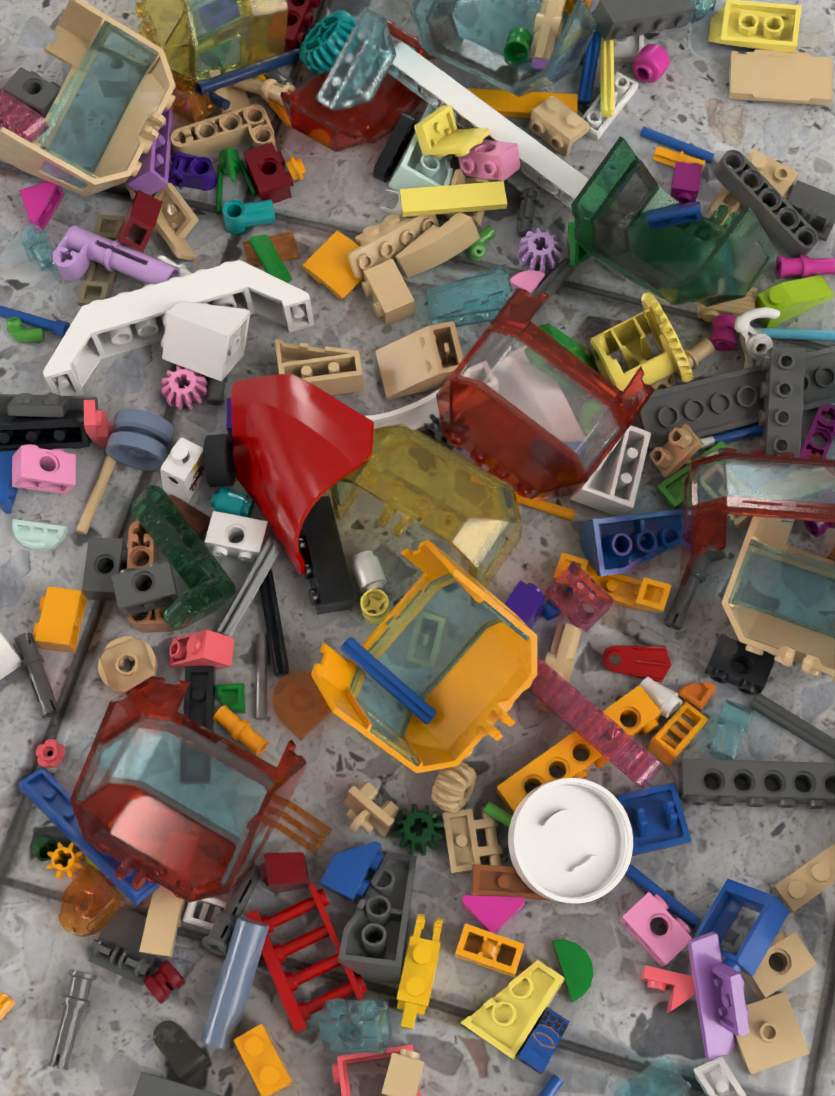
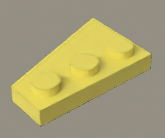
(516, 1010)

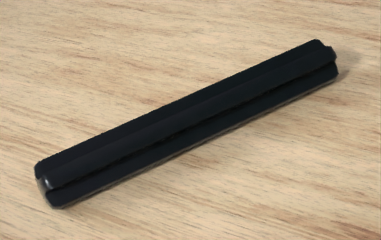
(274, 626)

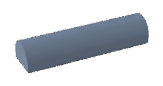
(234, 983)

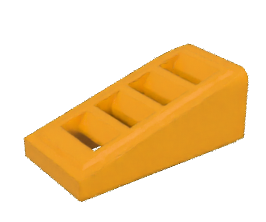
(664, 746)

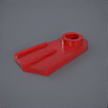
(639, 661)

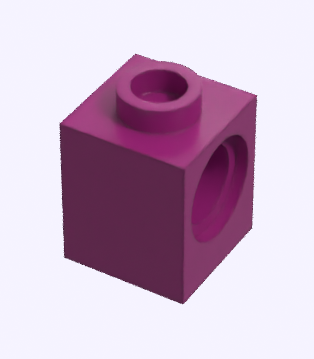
(685, 182)

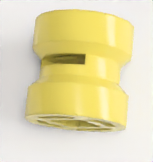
(374, 600)

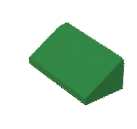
(269, 257)

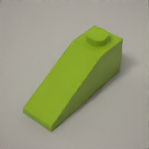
(793, 298)

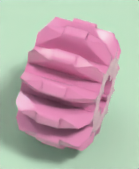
(187, 395)

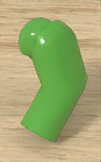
(21, 333)

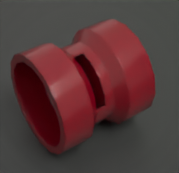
(164, 981)

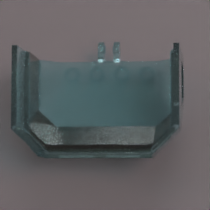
(475, 35)

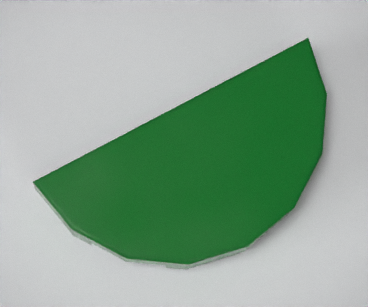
(575, 967)

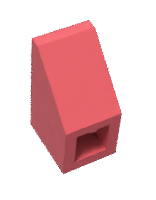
(201, 650)

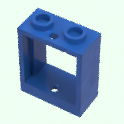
(724, 912)

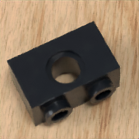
(730, 651)

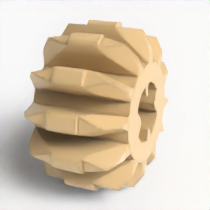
(454, 787)

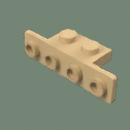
(174, 221)
(387, 240)

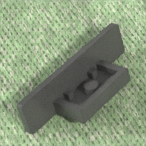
(41, 405)

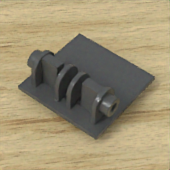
(815, 207)
(120, 946)

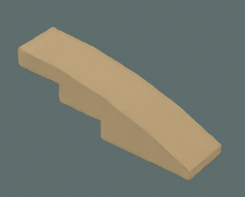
(162, 923)

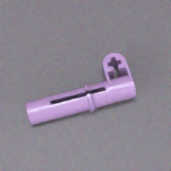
(88, 246)

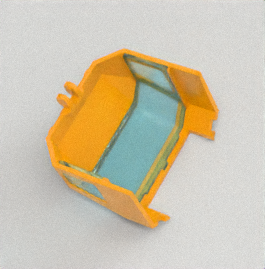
(450, 648)

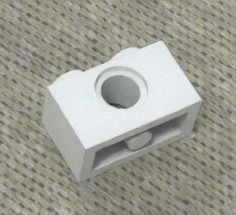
(226, 526)

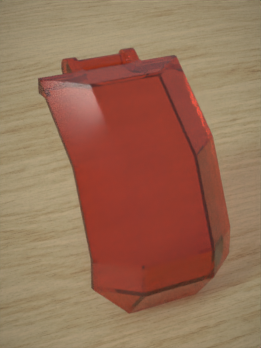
(355, 125)

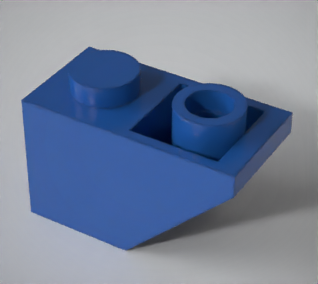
(350, 869)

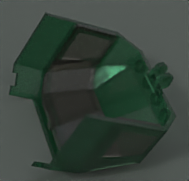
(674, 262)

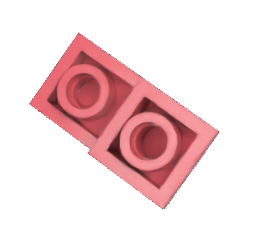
(96, 424)

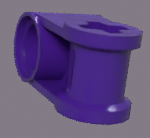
(192, 172)

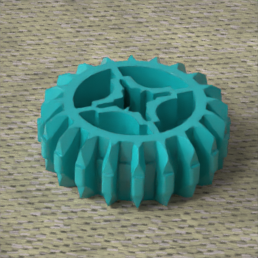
(326, 41)

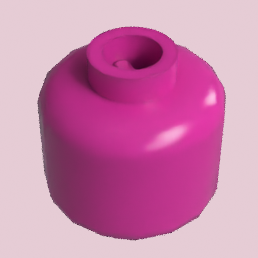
(650, 63)

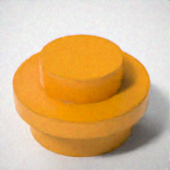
(296, 168)

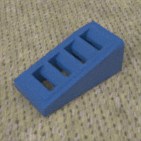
(7, 492)

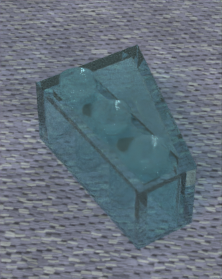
(470, 299)

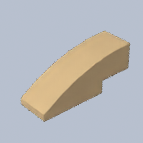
(438, 245)

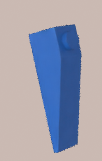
(626, 541)

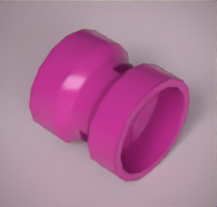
(724, 333)

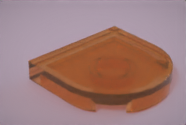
(299, 703)
(89, 903)

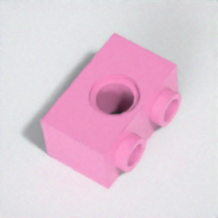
(491, 160)
(29, 474)
(638, 922)

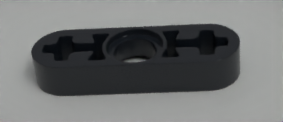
(395, 147)

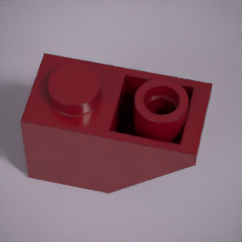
(139, 221)
(285, 871)

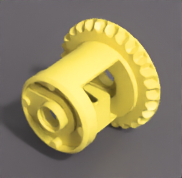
(634, 348)

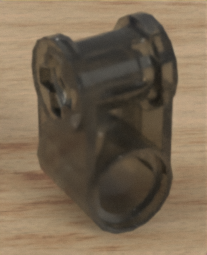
(183, 1054)

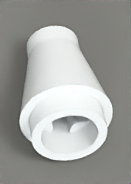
(663, 698)

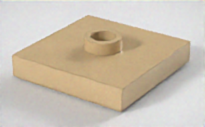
(772, 1035)

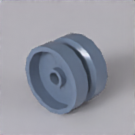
(140, 439)

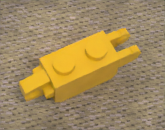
(418, 972)

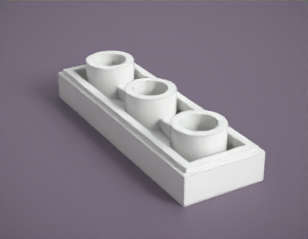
(623, 90)

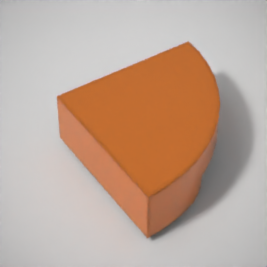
(697, 694)

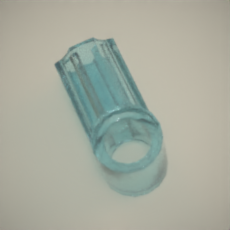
(733, 724)

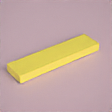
(453, 198)

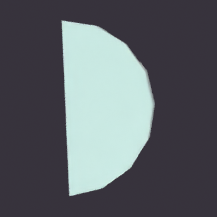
(37, 535)

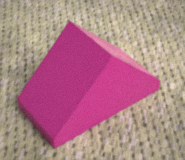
(41, 202)
(492, 911)

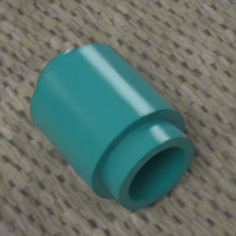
(232, 502)

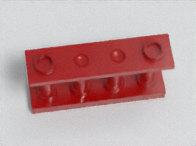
(288, 983)

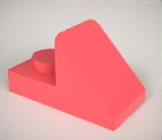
(681, 984)

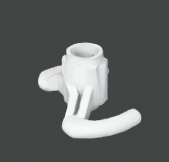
(754, 341)

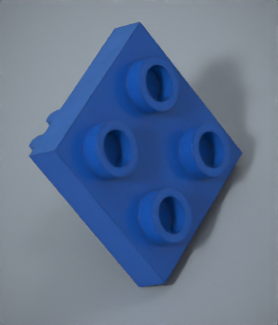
(655, 818)

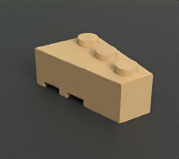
(329, 368)

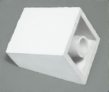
(205, 337)

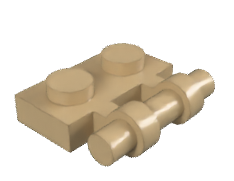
(462, 840)

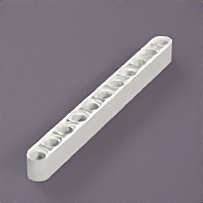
(471, 112)

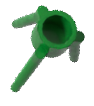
(230, 165)

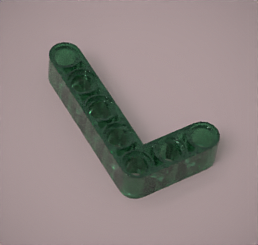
(187, 553)

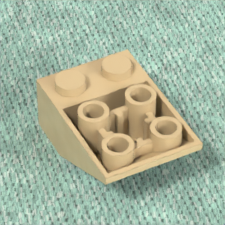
(419, 360)

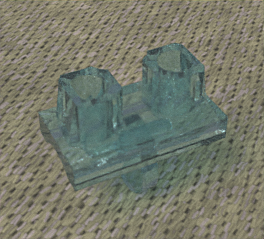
(37, 246)

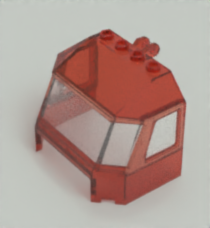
(534, 405)

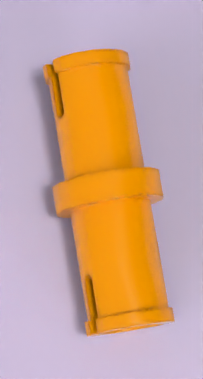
(240, 730)

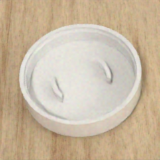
(570, 840)

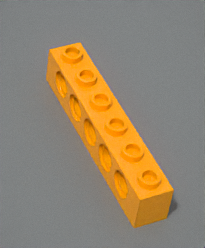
(634, 704)

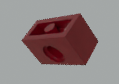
(264, 161)

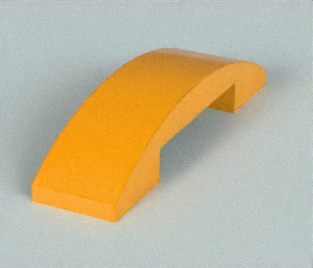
(625, 590)

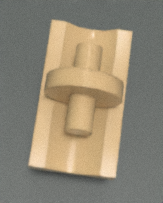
(677, 451)
(366, 813)

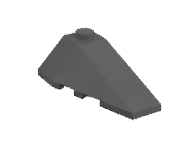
(378, 930)

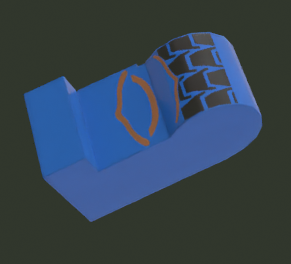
(543, 1041)

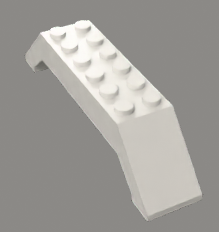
(138, 316)

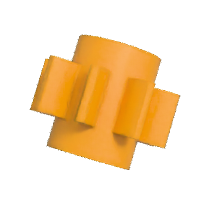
(57, 859)

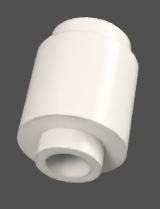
(368, 571)

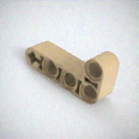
(224, 132)

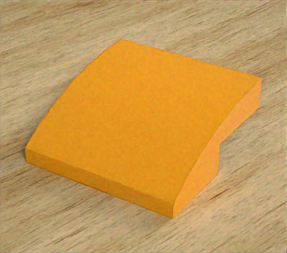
(332, 267)

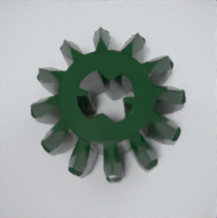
(409, 825)

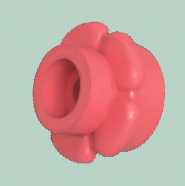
(53, 760)

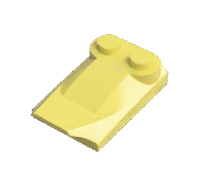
(756, 25)

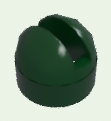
(39, 851)

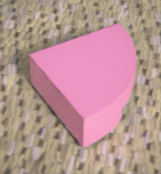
(528, 280)

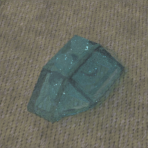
(360, 64)

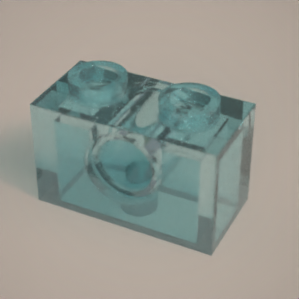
(355, 1026)

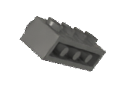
(636, 17)
(782, 400)

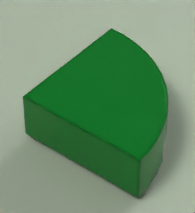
(233, 696)

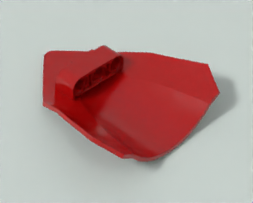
(292, 449)

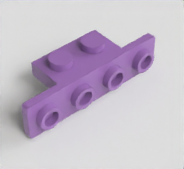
(718, 997)

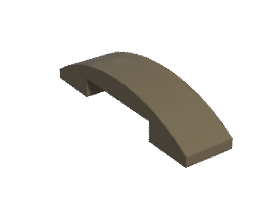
(99, 280)

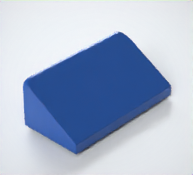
(674, 215)

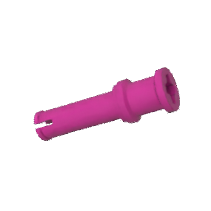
(803, 266)

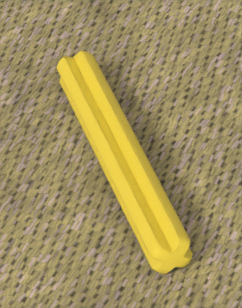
(607, 95)

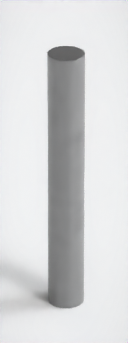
(261, 677)

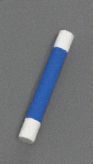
(732, 436)

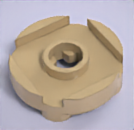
(114, 656)

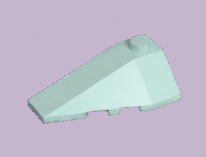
(419, 170)

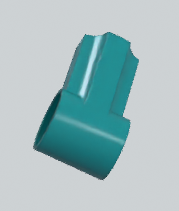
(247, 215)

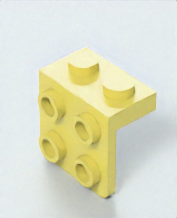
(440, 135)

